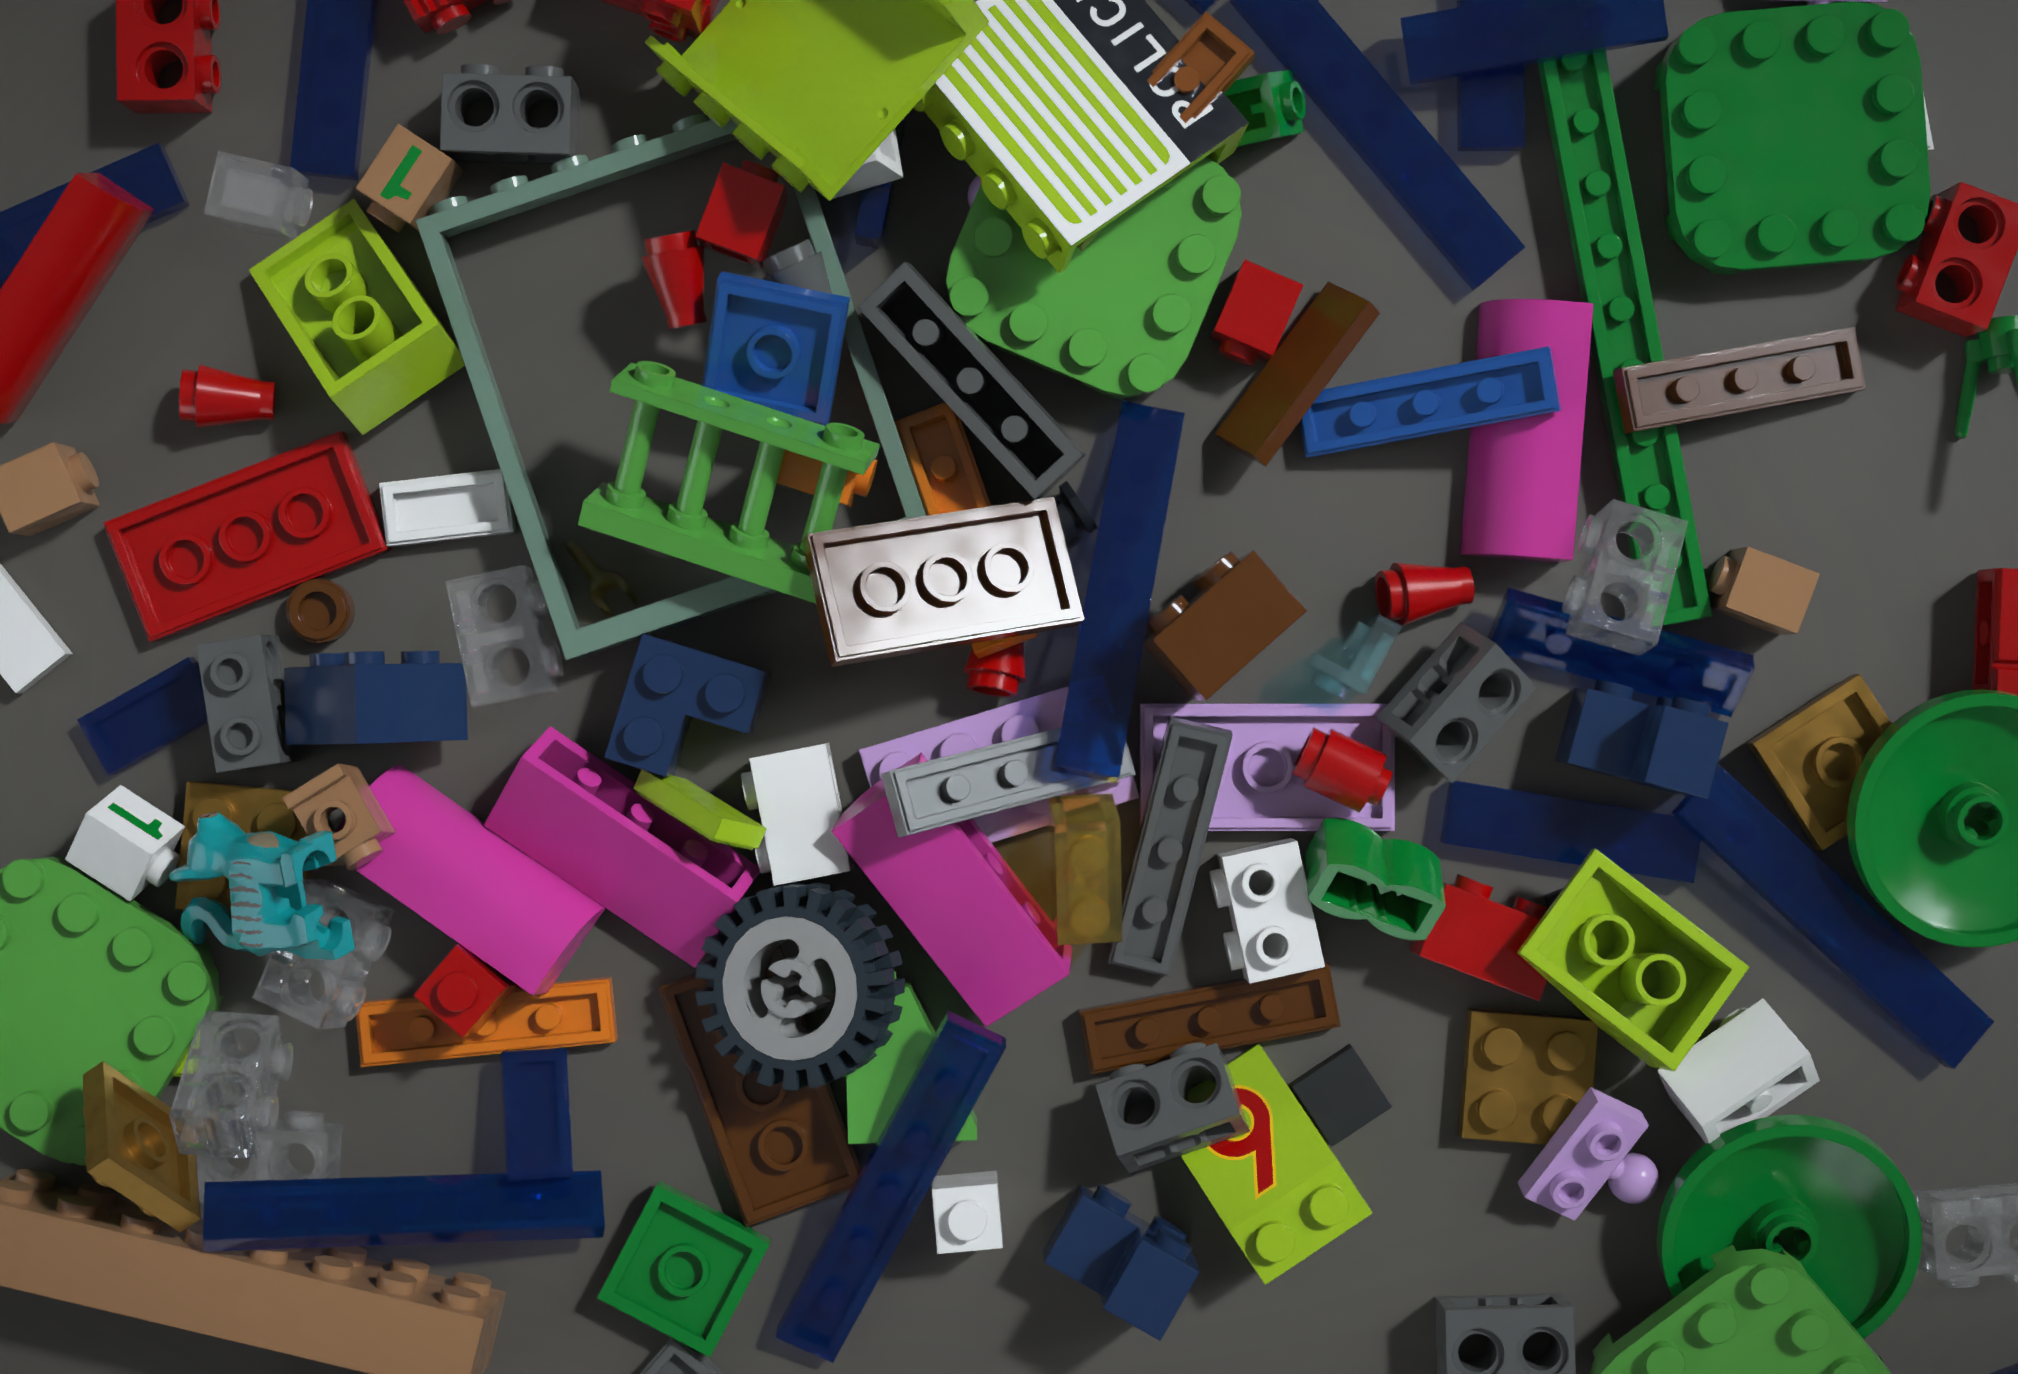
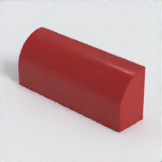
(61, 281)

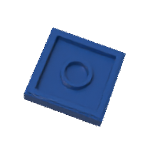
(776, 345)

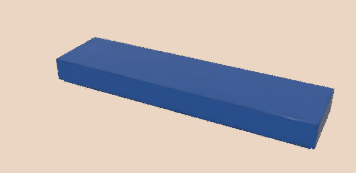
(1431, 402)

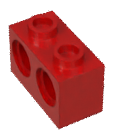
(148, 47)
(1975, 268)

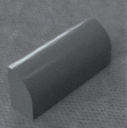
(972, 380)

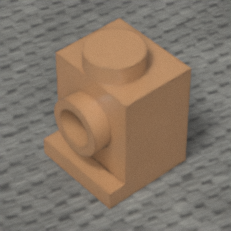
(365, 820)

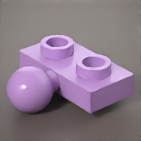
(1586, 1153)

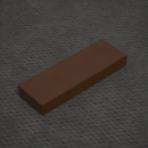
(1297, 373)

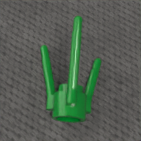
(1999, 350)

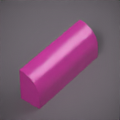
(1528, 469)
(618, 846)
(476, 884)
(958, 904)

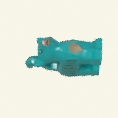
(265, 891)

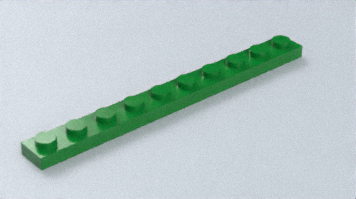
(1616, 280)

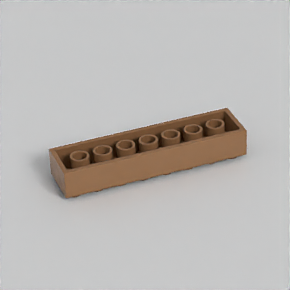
(290, 1301)

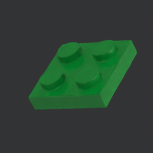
(684, 1268)

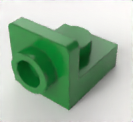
(1270, 104)

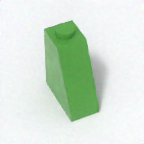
(879, 1085)

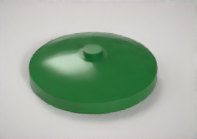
(1940, 819)
(1803, 1190)

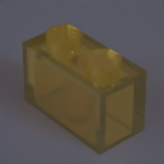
(1085, 869)

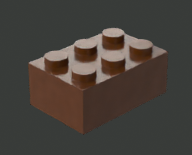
(1223, 626)

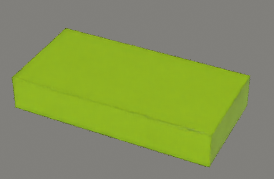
(700, 810)

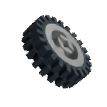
(763, 1016)

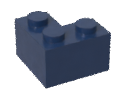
(669, 688)
(368, 702)
(1655, 745)
(1131, 1263)

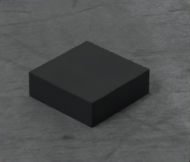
(1340, 1095)

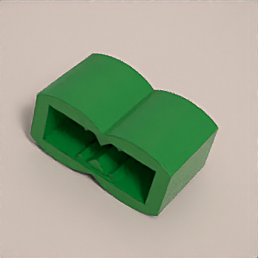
(1374, 879)

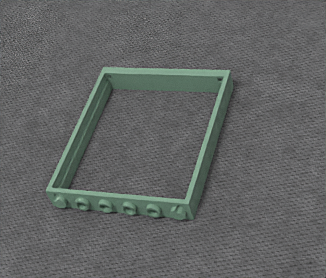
(569, 178)

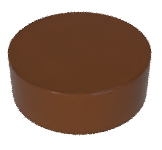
(320, 611)

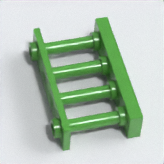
(683, 526)

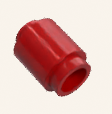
(1342, 769)

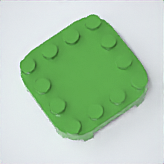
(1123, 304)
(86, 986)
(1743, 1318)

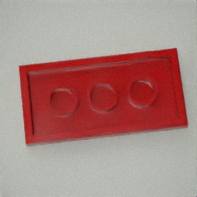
(247, 536)

